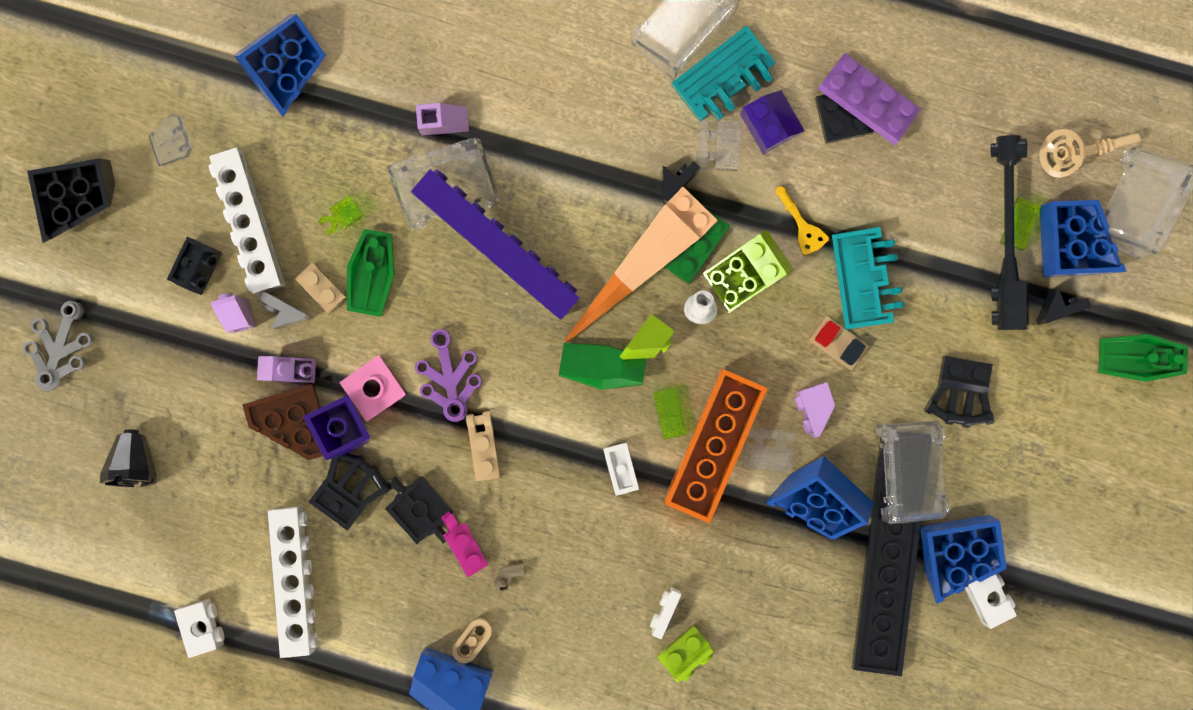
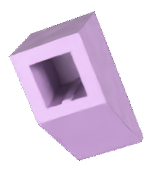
(441, 118)
(233, 313)
(286, 369)
(816, 406)

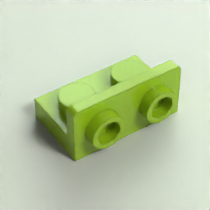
(686, 654)

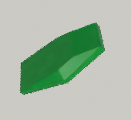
(370, 273)
(1142, 357)
(600, 366)

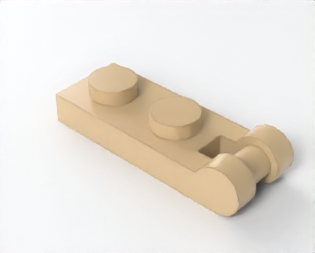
(483, 447)

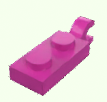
(463, 546)

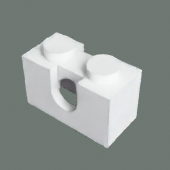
(992, 612)
(195, 640)

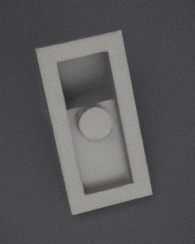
(288, 314)

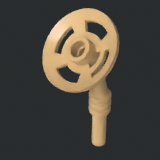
(1077, 155)

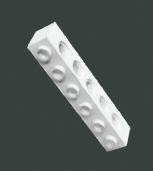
(220, 167)
(289, 642)

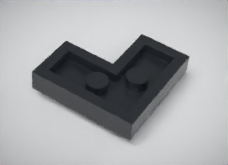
(836, 124)

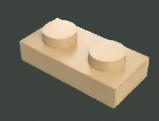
(320, 288)

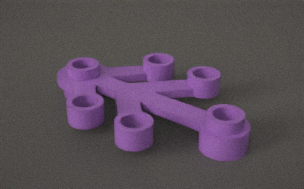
(449, 379)

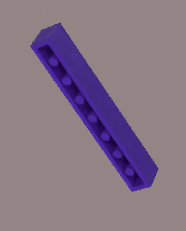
(494, 244)

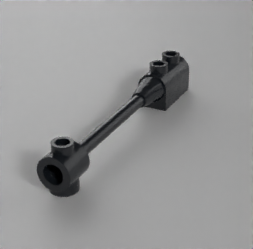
(1010, 293)

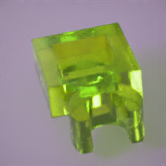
(344, 214)

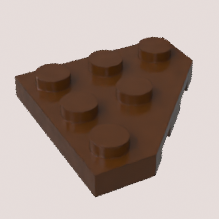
(283, 421)

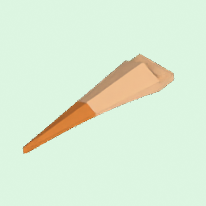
(671, 232)

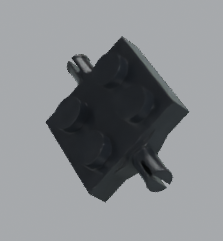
(418, 509)

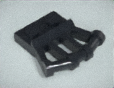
(962, 376)
(340, 503)

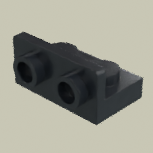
(194, 266)

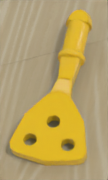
(803, 227)

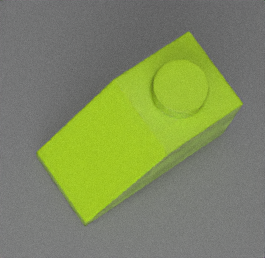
(649, 340)

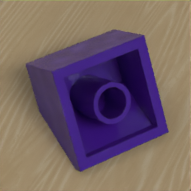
(771, 121)
(337, 428)

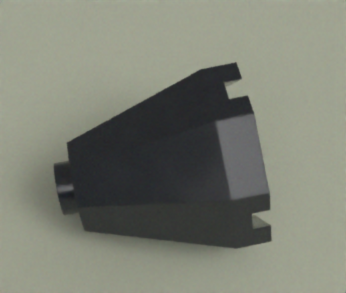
(129, 462)

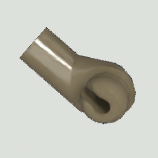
(505, 576)

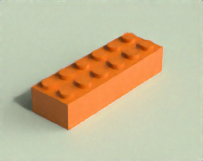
(715, 445)

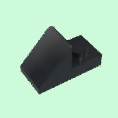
(672, 185)
(1056, 308)

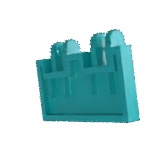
(721, 74)
(861, 278)

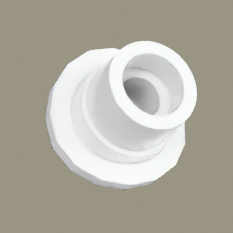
(700, 307)

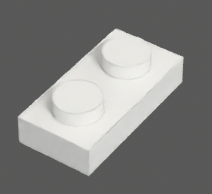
(621, 469)
(668, 602)

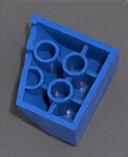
(281, 61)
(1077, 240)
(823, 499)
(961, 553)
(447, 684)

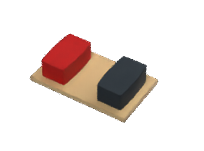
(839, 343)

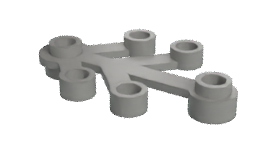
(57, 348)

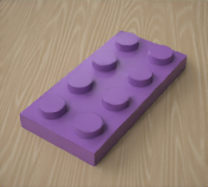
(869, 99)

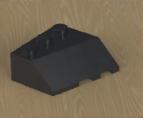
(70, 194)

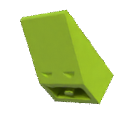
(748, 271)

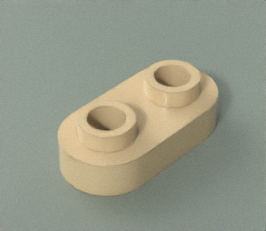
(473, 640)

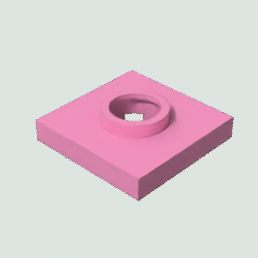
(389, 393)

